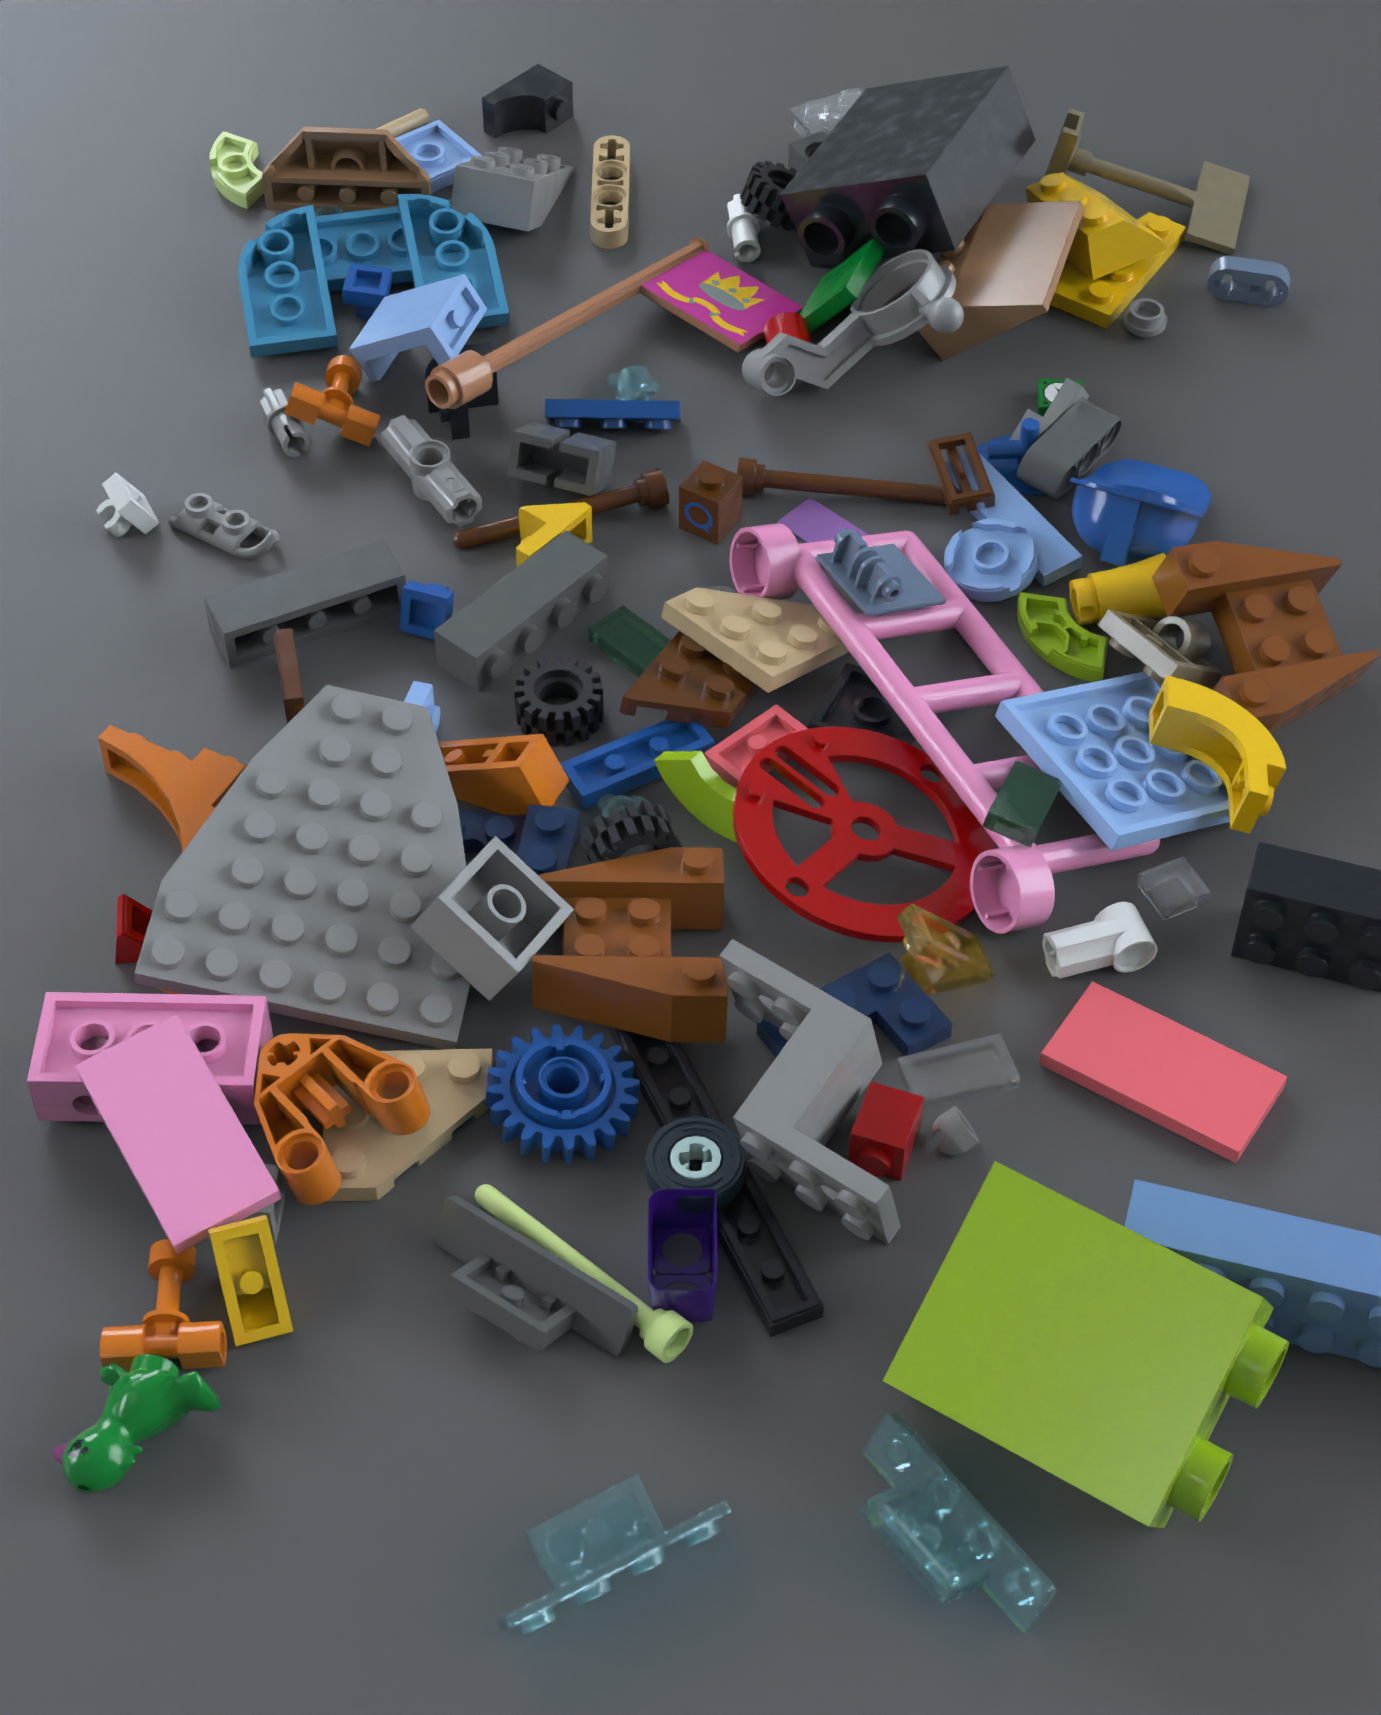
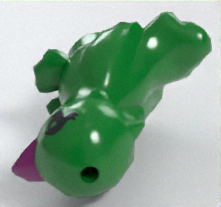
(136, 1409)

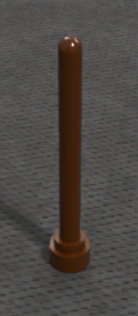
(757, 478)
(647, 490)

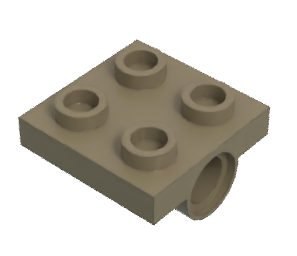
(1157, 648)

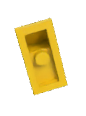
(545, 522)
(250, 1280)

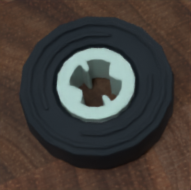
(701, 1139)

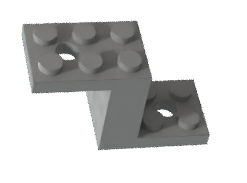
(808, 1092)

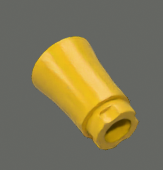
(1118, 589)

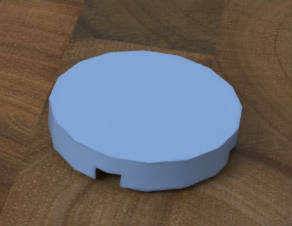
(992, 560)

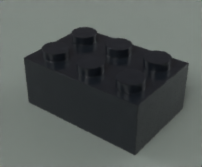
(1312, 917)

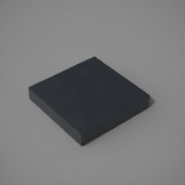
(860, 705)

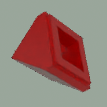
(131, 928)

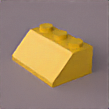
(1106, 233)

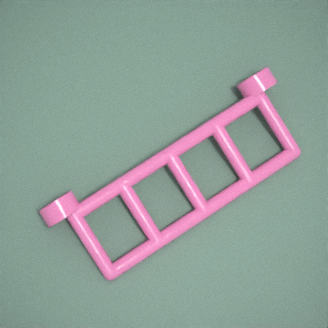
(1007, 884)

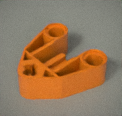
(300, 1074)

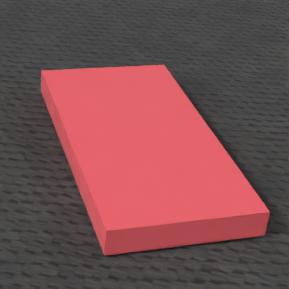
(1163, 1071)

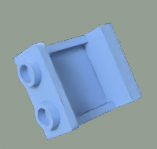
(429, 315)

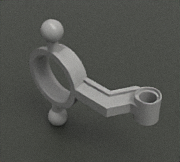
(866, 327)

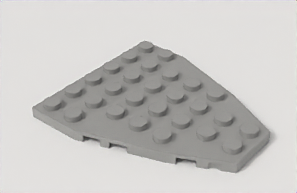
(319, 873)

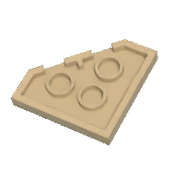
(756, 635)
(374, 1157)

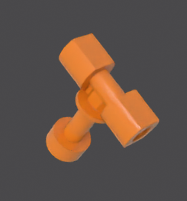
(335, 403)
(166, 1329)

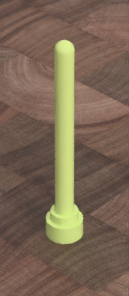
(663, 1331)

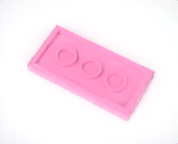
(177, 1132)

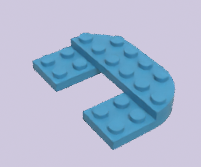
(306, 256)

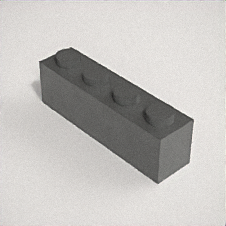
(309, 599)
(521, 611)

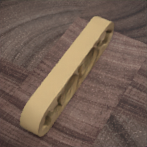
(610, 191)

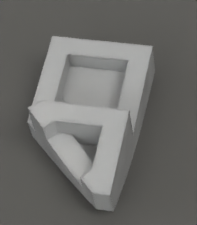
(1066, 397)

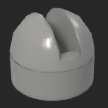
(953, 1132)

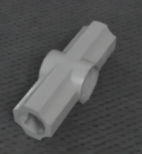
(431, 471)

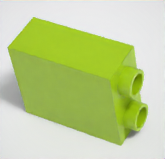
(1088, 1349)

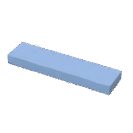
(1055, 553)

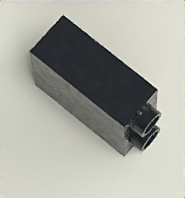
(910, 166)

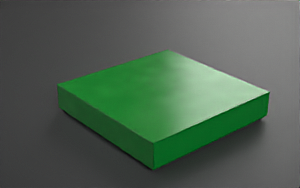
(841, 285)

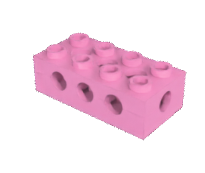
(80, 1025)

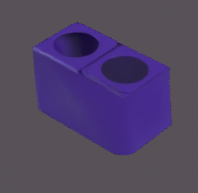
(665, 1220)

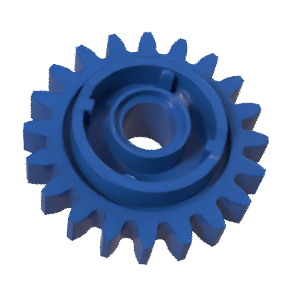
(528, 1102)

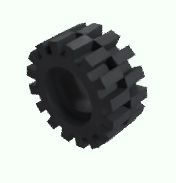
(764, 191)
(554, 681)
(629, 832)

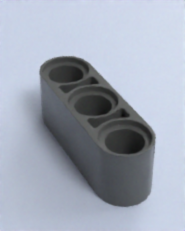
(1069, 448)

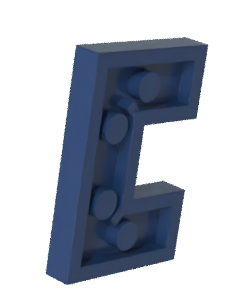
(890, 1000)

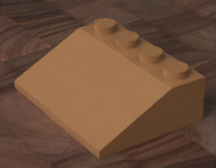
(1006, 270)

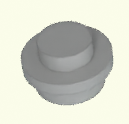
(1145, 318)

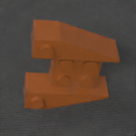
(1268, 623)
(619, 946)

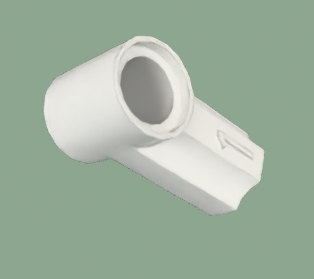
(1113, 938)

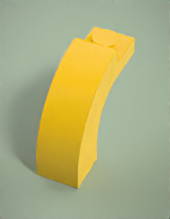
(1225, 739)

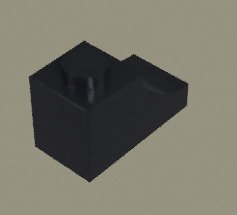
(529, 101)

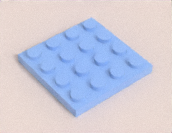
(1109, 771)

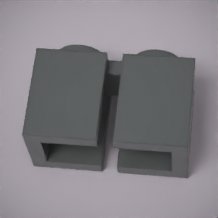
(543, 452)

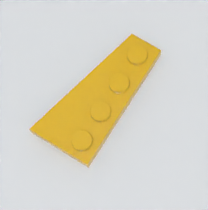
(1106, 297)

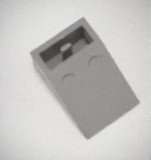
(509, 188)

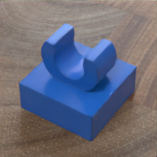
(366, 288)
(425, 608)

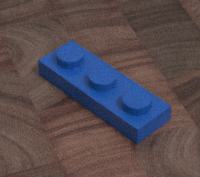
(613, 413)
(630, 760)

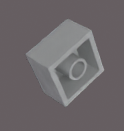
(492, 918)

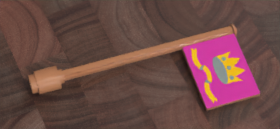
(686, 283)

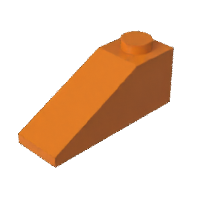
(504, 772)

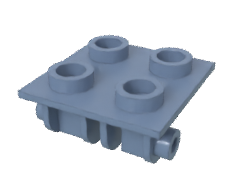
(877, 576)

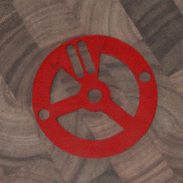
(773, 867)

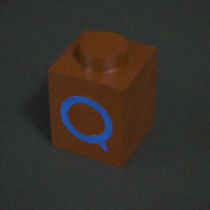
(710, 502)

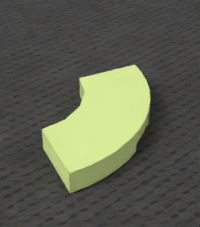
(234, 169)

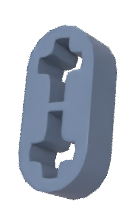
(1249, 281)

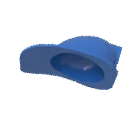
(1137, 510)

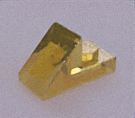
(941, 953)

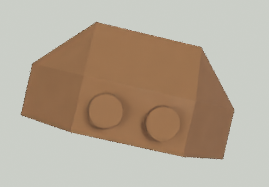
(343, 170)

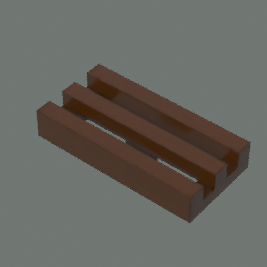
(967, 496)
(289, 672)

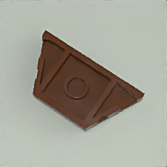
(690, 686)

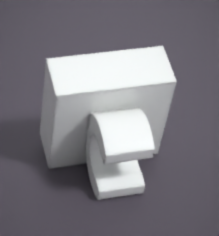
(125, 507)

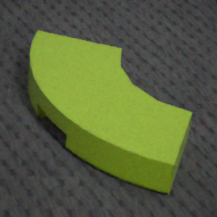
(1059, 639)
(699, 789)

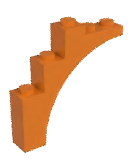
(179, 787)

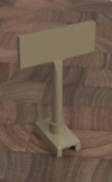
(1214, 205)

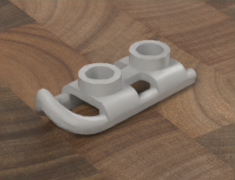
(231, 530)

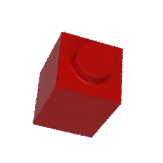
(885, 1131)

